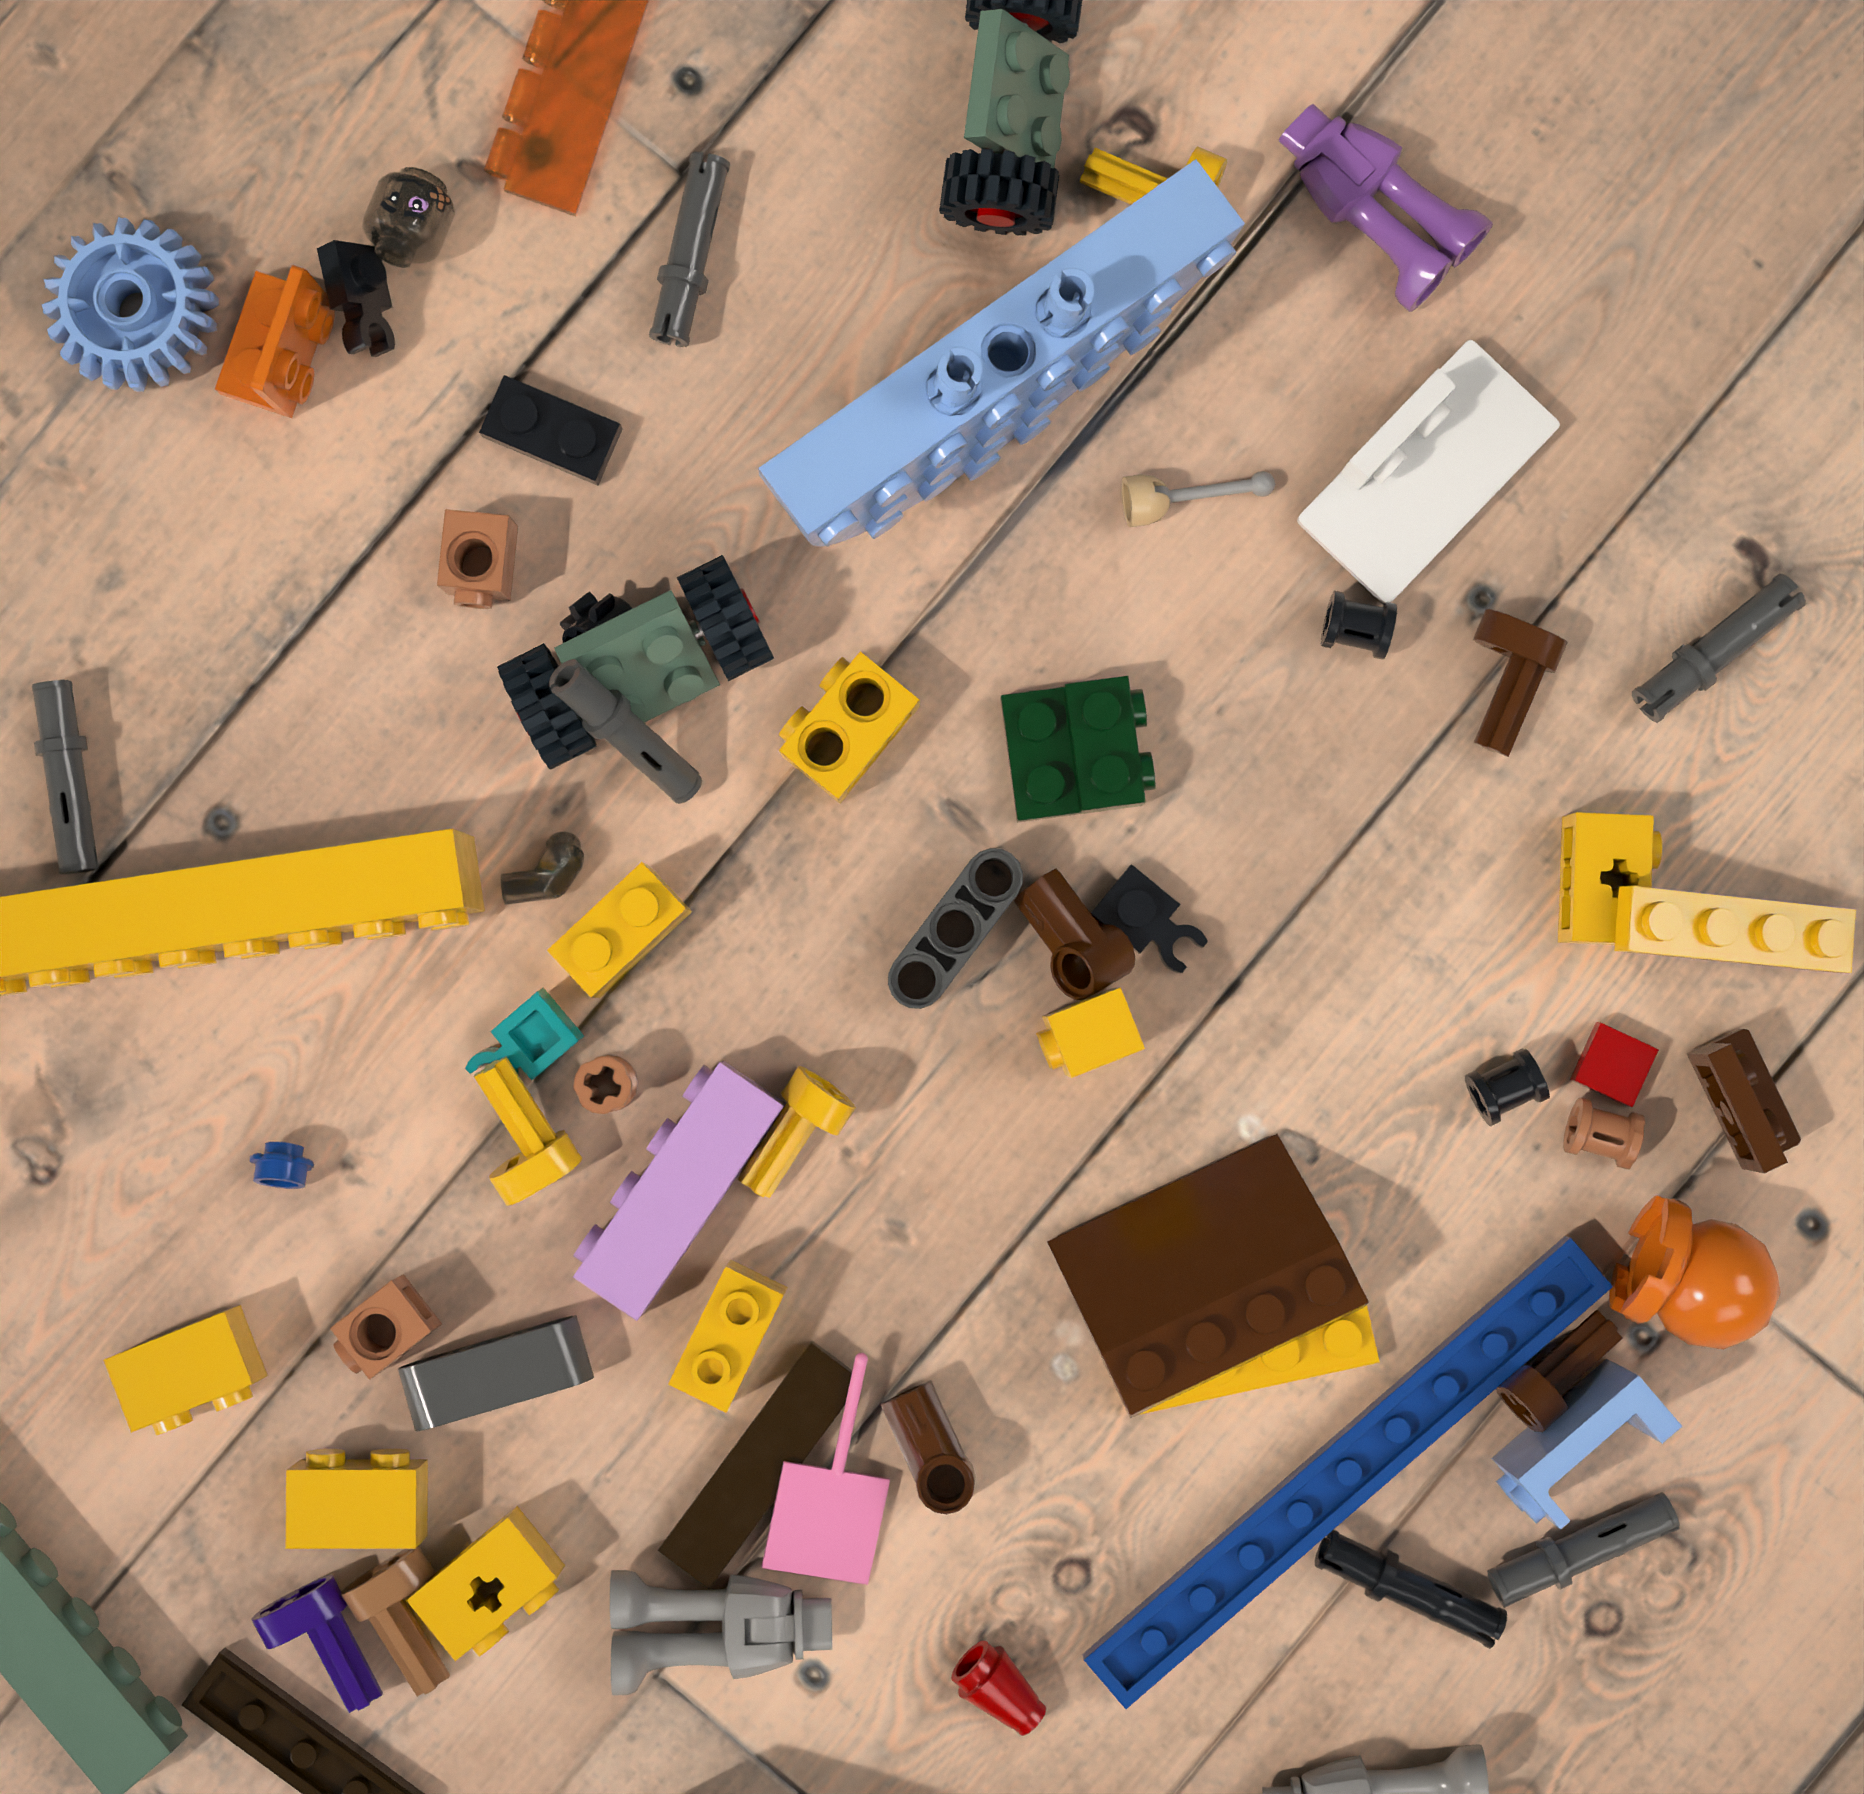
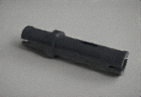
(1388, 1578)

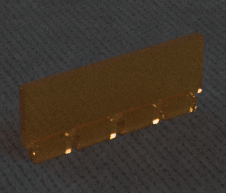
(567, 105)

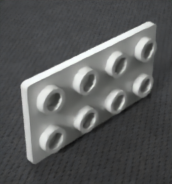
(1428, 471)

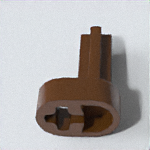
(1530, 655)
(1537, 1391)

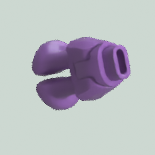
(1343, 174)

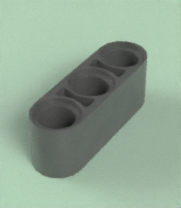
(964, 898)
(495, 1373)

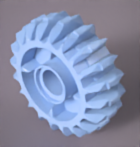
(103, 277)

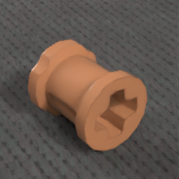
(588, 1092)
(1604, 1133)

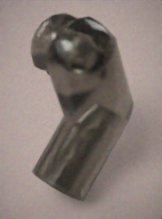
(552, 874)

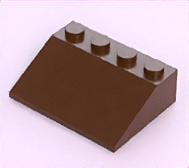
(1206, 1275)

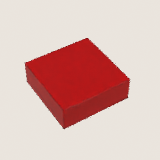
(1614, 1064)

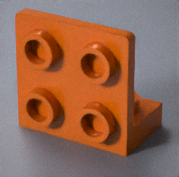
(277, 342)

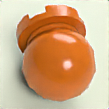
(1701, 1278)

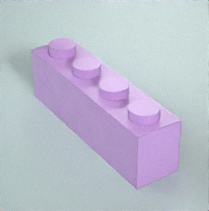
(679, 1188)

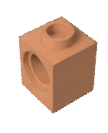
(468, 531)
(404, 1308)

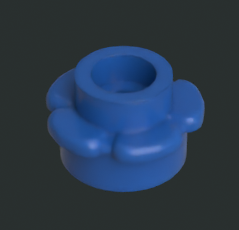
(281, 1166)

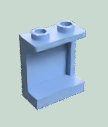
(1594, 1412)

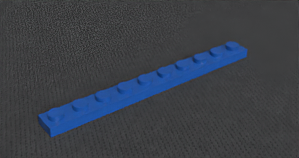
(1346, 1471)

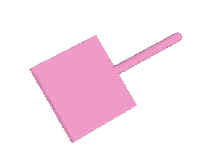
(828, 1517)

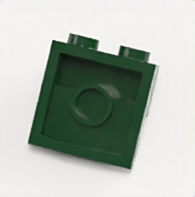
(1076, 749)

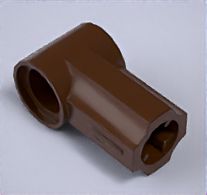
(1083, 952)
(928, 1442)

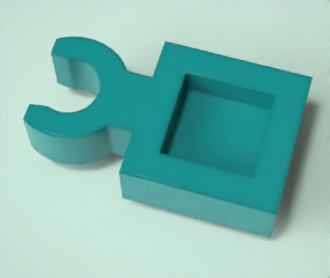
(531, 1036)

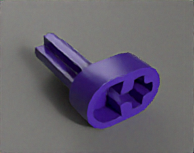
(317, 1611)

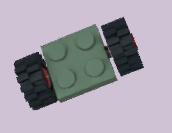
(1012, 117)
(643, 654)

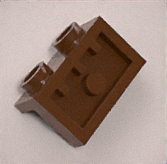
(1745, 1101)

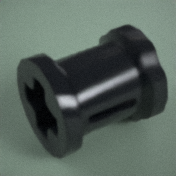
(1359, 625)
(1507, 1086)

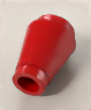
(998, 1688)

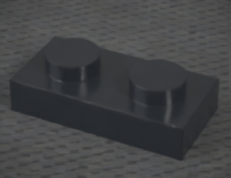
(551, 430)

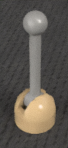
(1148, 499)

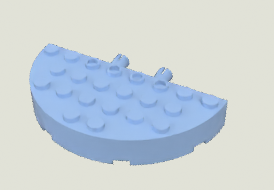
(1005, 366)

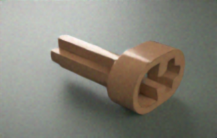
(380, 1597)

